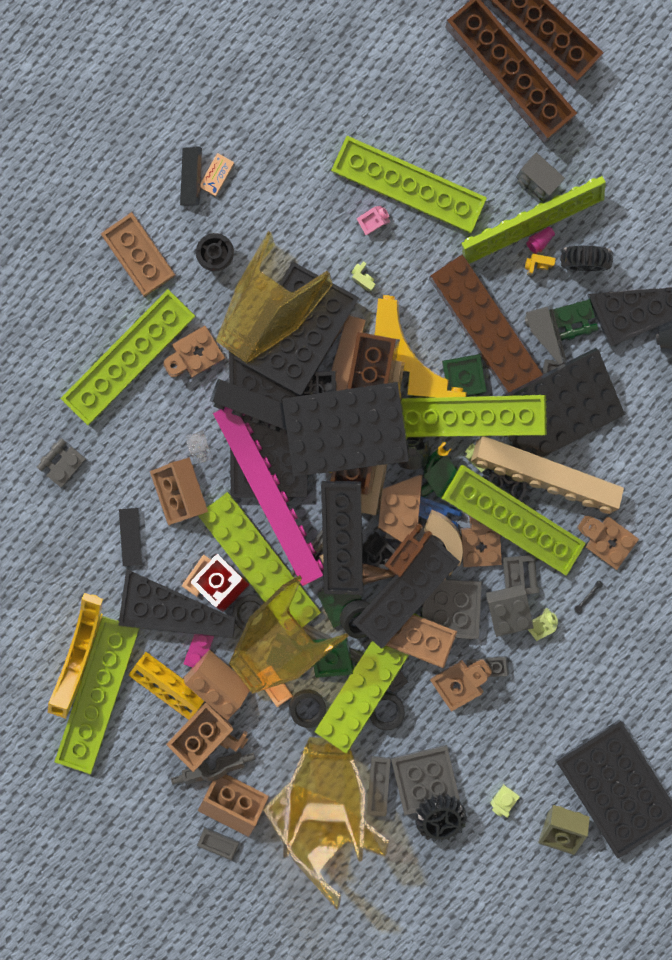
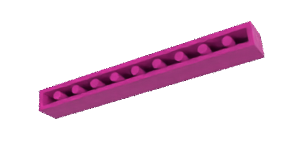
(269, 496)

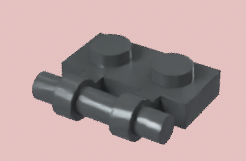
(65, 466)

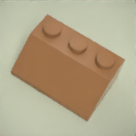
(178, 491)
(217, 684)
(200, 736)
(233, 804)

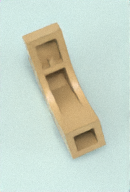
(445, 530)

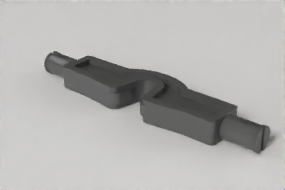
(223, 766)

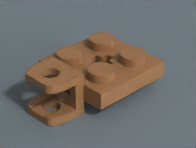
(187, 360)
(601, 533)
(472, 537)
(468, 678)

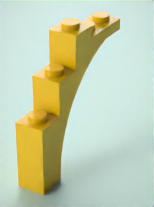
(78, 655)

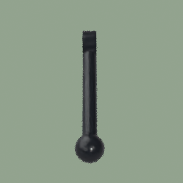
(578, 608)

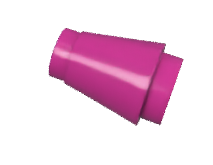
(539, 241)

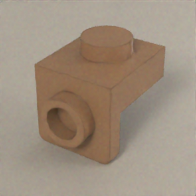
(234, 743)

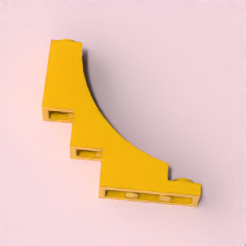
(421, 379)

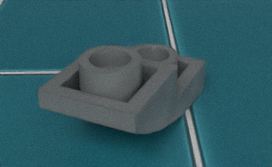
(497, 664)

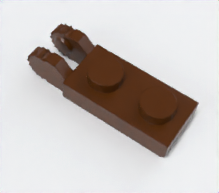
(407, 552)

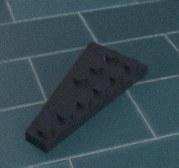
(631, 312)
(163, 609)

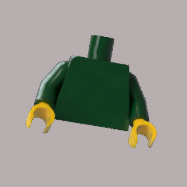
(438, 473)

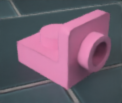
(373, 219)

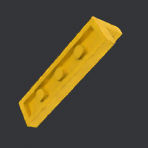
(168, 683)

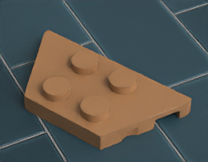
(400, 508)

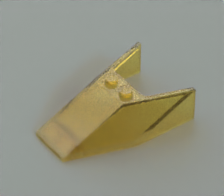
(264, 310)
(275, 645)
(325, 790)
(319, 843)

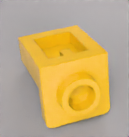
(541, 261)

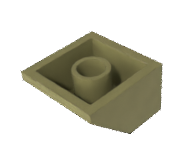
(564, 829)

